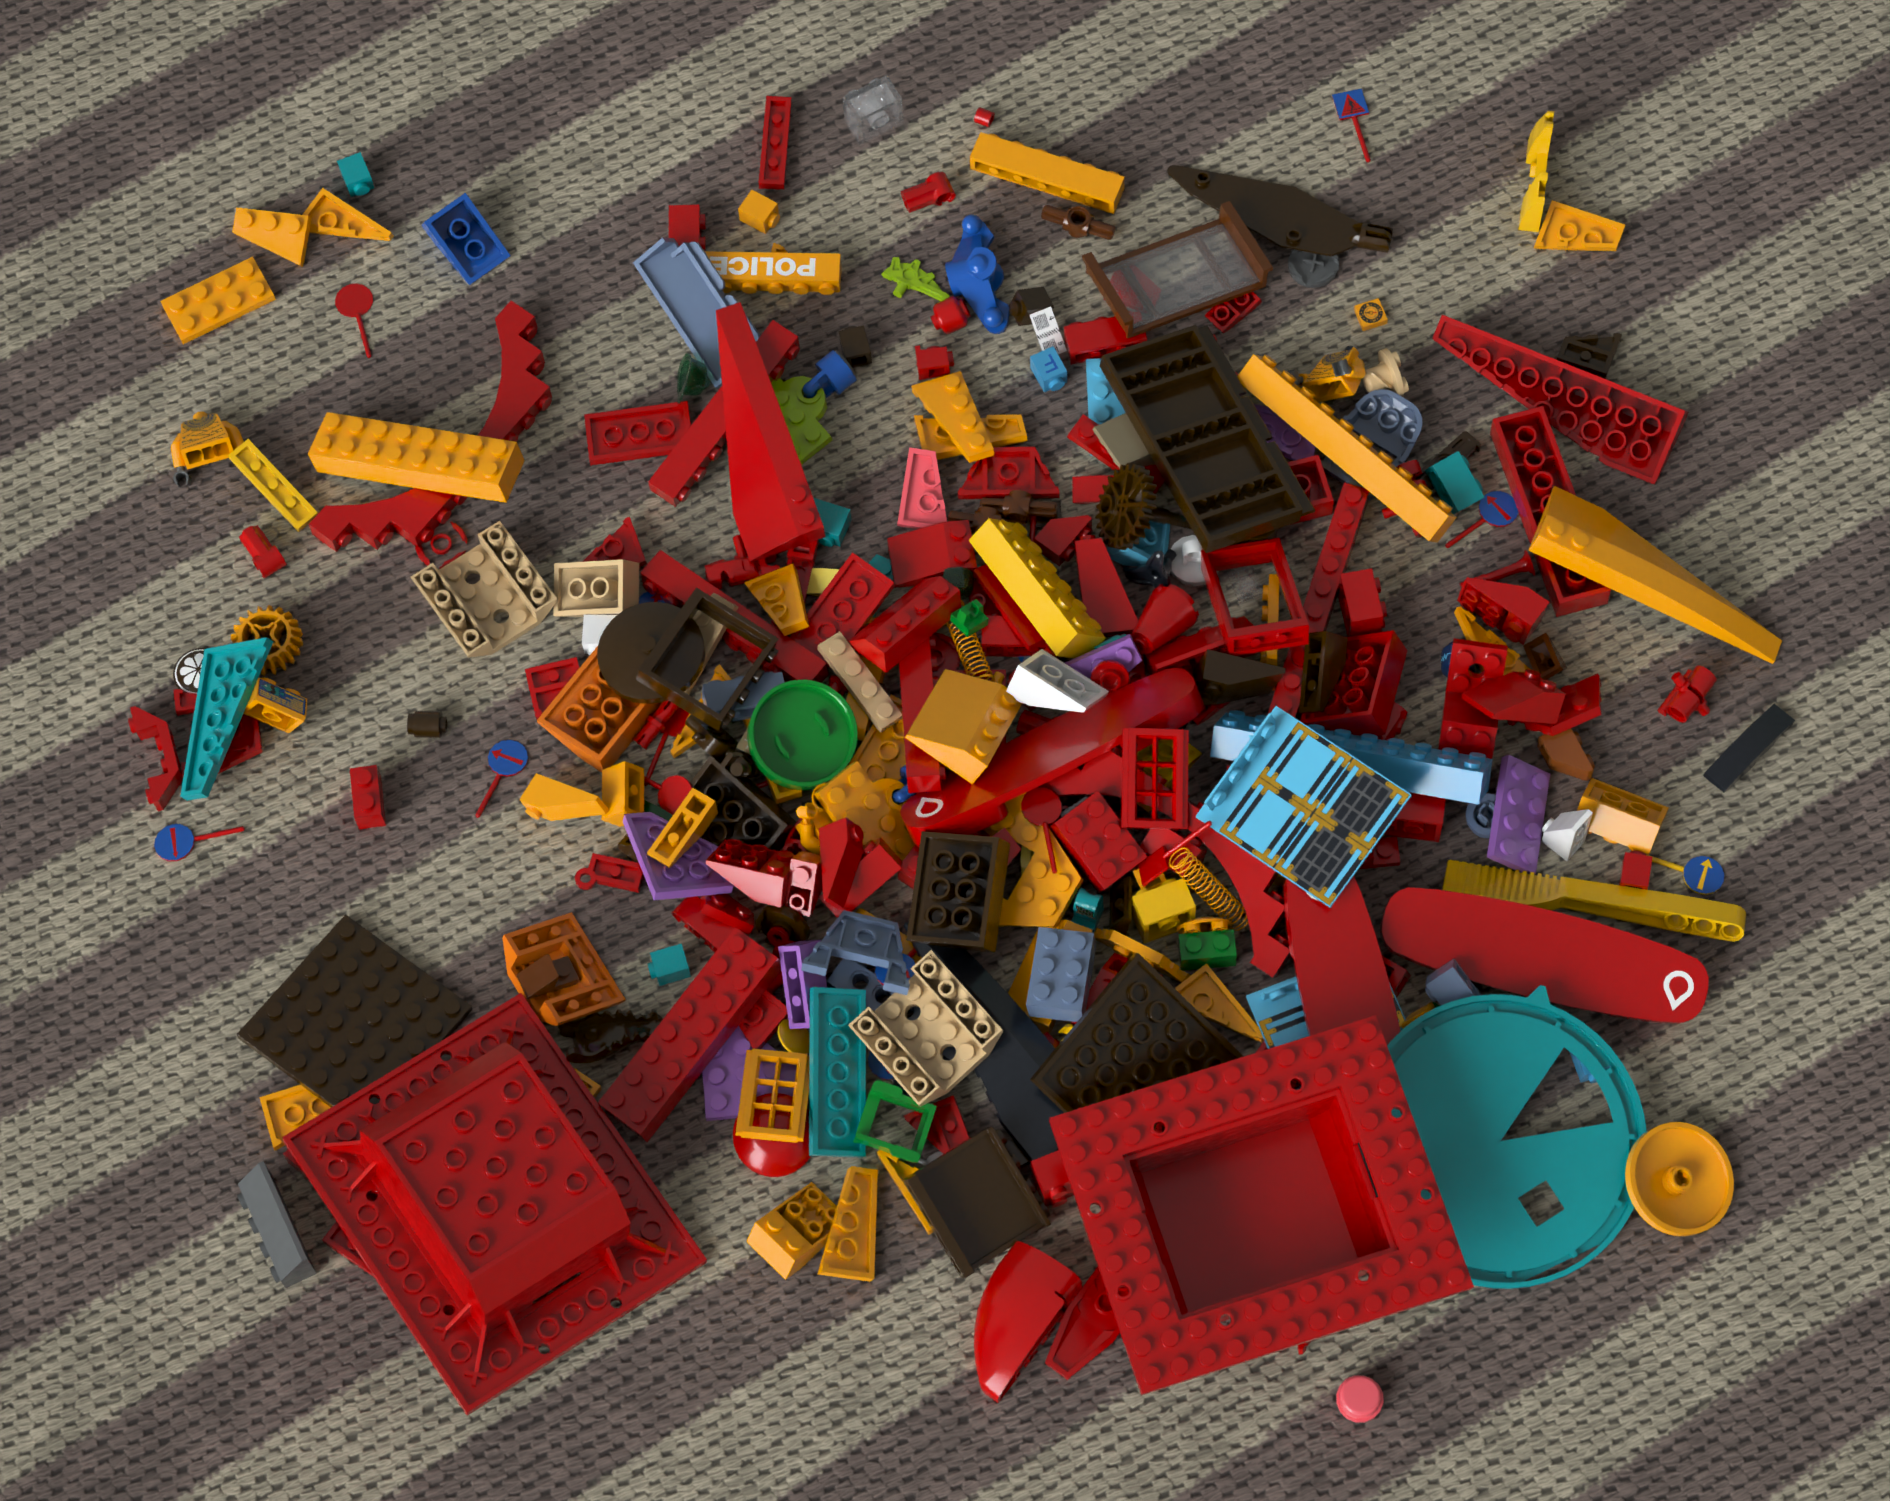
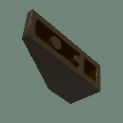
(1321, 669)

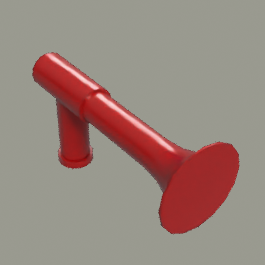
(1523, 565)

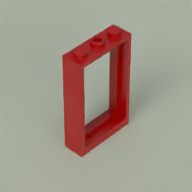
(1263, 636)

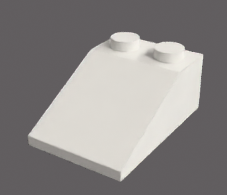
(1053, 684)

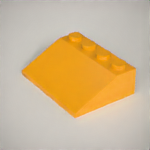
(964, 722)

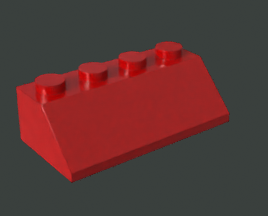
(907, 622)
(1187, 651)

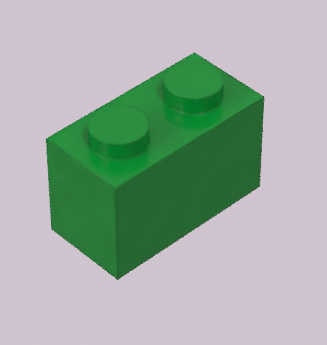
(1210, 947)

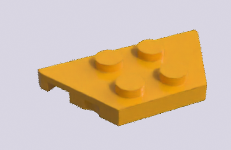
(1127, 947)

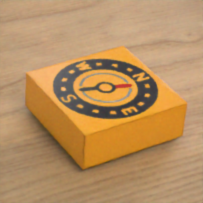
(1370, 314)

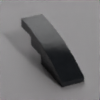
(1748, 748)

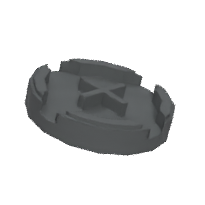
(1312, 269)

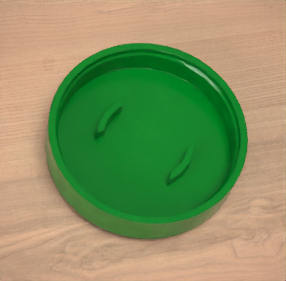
(802, 734)

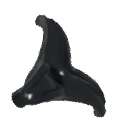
(1154, 572)

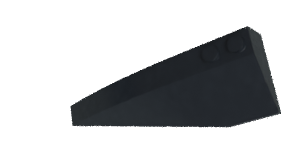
(1014, 1059)

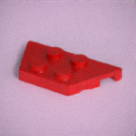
(1008, 471)
(1579, 705)

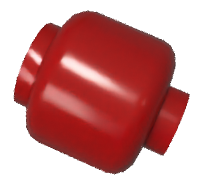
(950, 315)

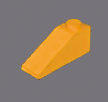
(559, 801)
(684, 828)

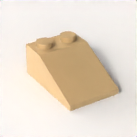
(595, 587)

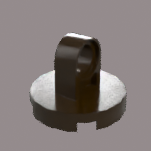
(785, 918)

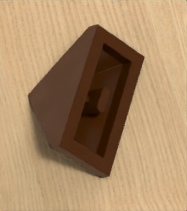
(1544, 656)

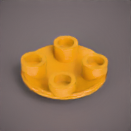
(1204, 924)

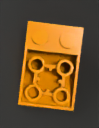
(794, 1230)

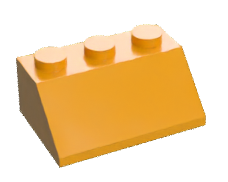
(1622, 816)

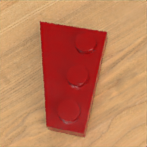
(763, 1020)

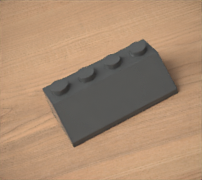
(275, 1226)

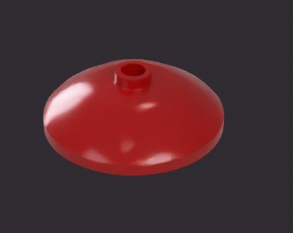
(769, 1156)

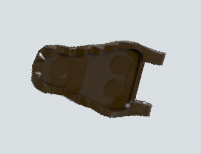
(606, 1034)

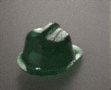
(691, 377)

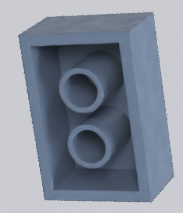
(1061, 974)

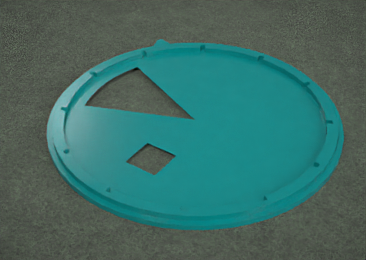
(1465, 1082)

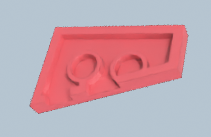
(922, 492)

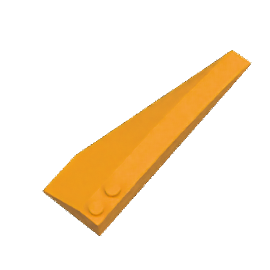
(1614, 555)

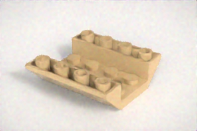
(505, 585)
(915, 1047)

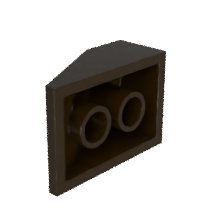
(1232, 678)

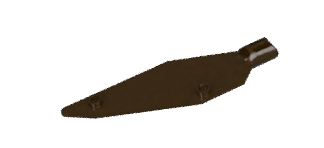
(1283, 213)

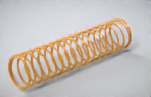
(966, 654)
(1183, 861)

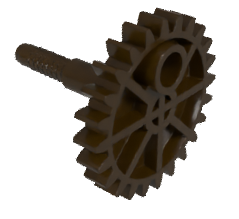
(1129, 507)

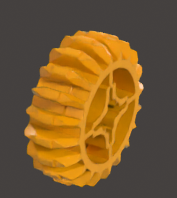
(278, 622)

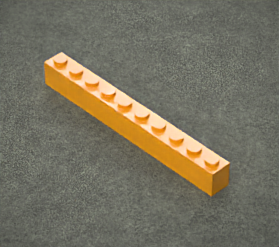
(1346, 448)

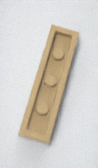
(859, 682)

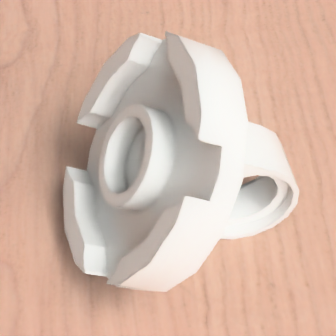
(1187, 563)

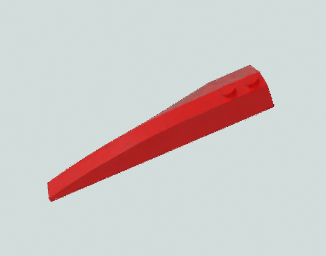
(1597, 414)

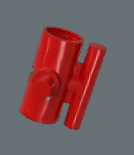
(1688, 694)

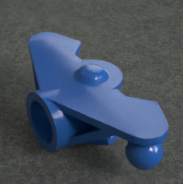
(978, 275)

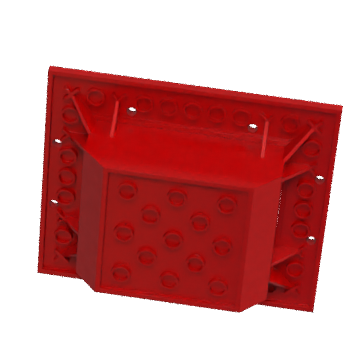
(490, 1194)
(1259, 1204)

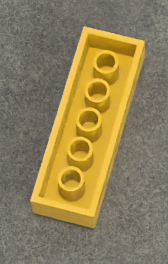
(1037, 588)

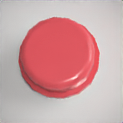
(1359, 1398)

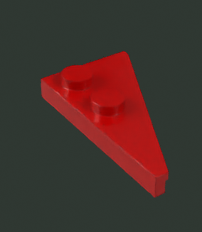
(619, 546)

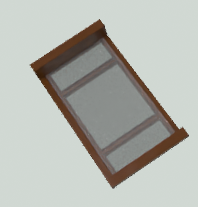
(1181, 273)

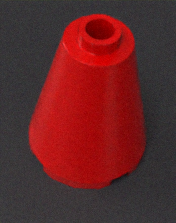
(1164, 618)

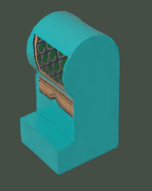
(1088, 909)

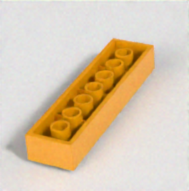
(416, 457)

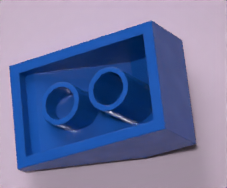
(465, 239)

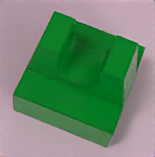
(970, 618)

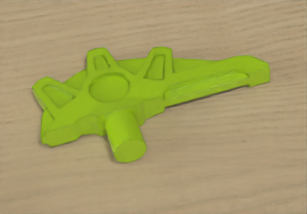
(912, 277)

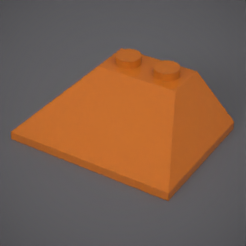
(559, 939)

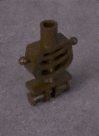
(722, 746)

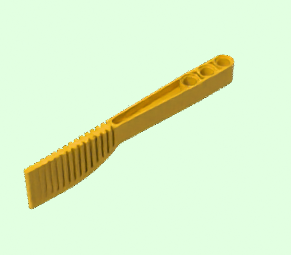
(1619, 902)

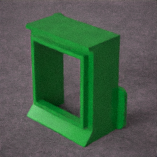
(893, 1094)

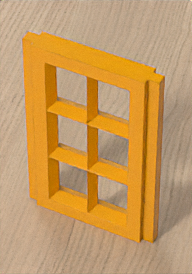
(749, 1090)

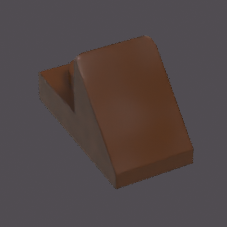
(547, 976)

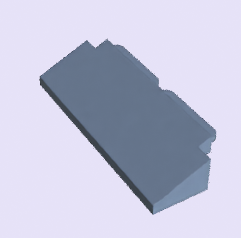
(690, 295)

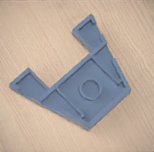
(865, 941)

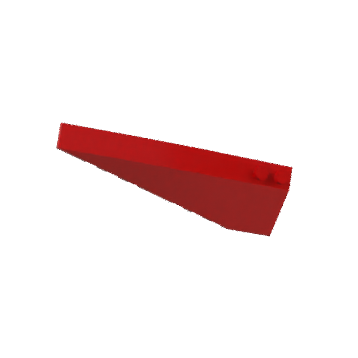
(766, 476)

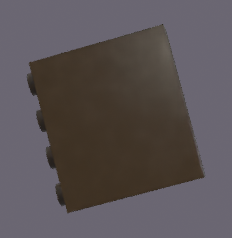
(977, 1200)

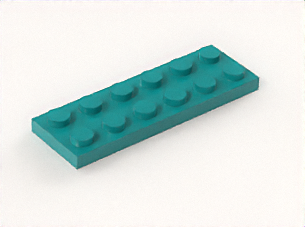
(836, 1072)

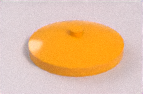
(1679, 1179)

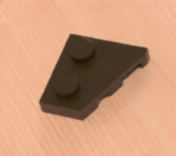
(1590, 353)

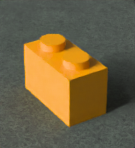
(622, 791)

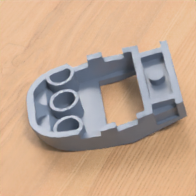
(1388, 422)

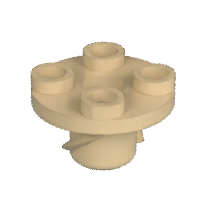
(1386, 374)

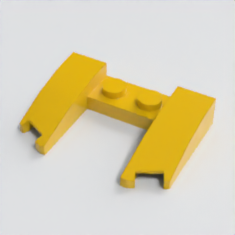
(1537, 156)

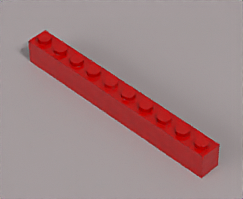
(1323, 589)

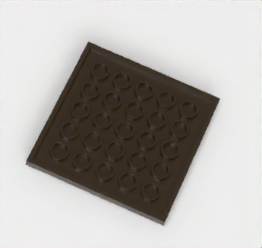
(351, 1015)
(1130, 1040)

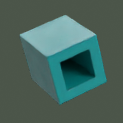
(355, 175)
(669, 965)

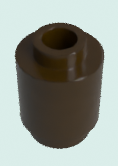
(426, 724)

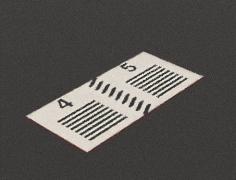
(1047, 330)

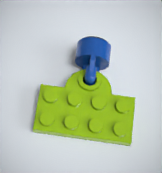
(805, 402)

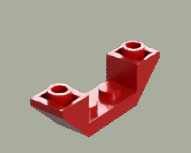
(165, 785)

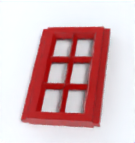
(1129, 778)

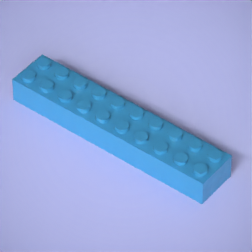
(1411, 767)

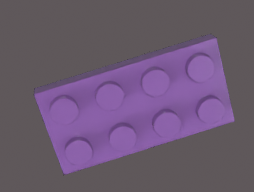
(1518, 815)

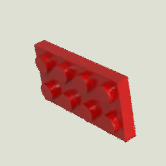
(635, 432)
(845, 604)

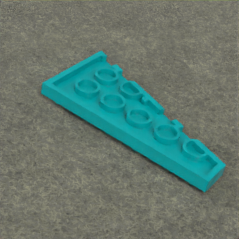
(221, 699)

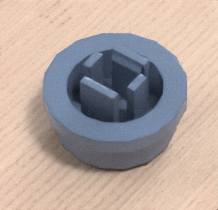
(1480, 816)

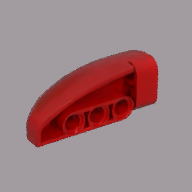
(1019, 1314)

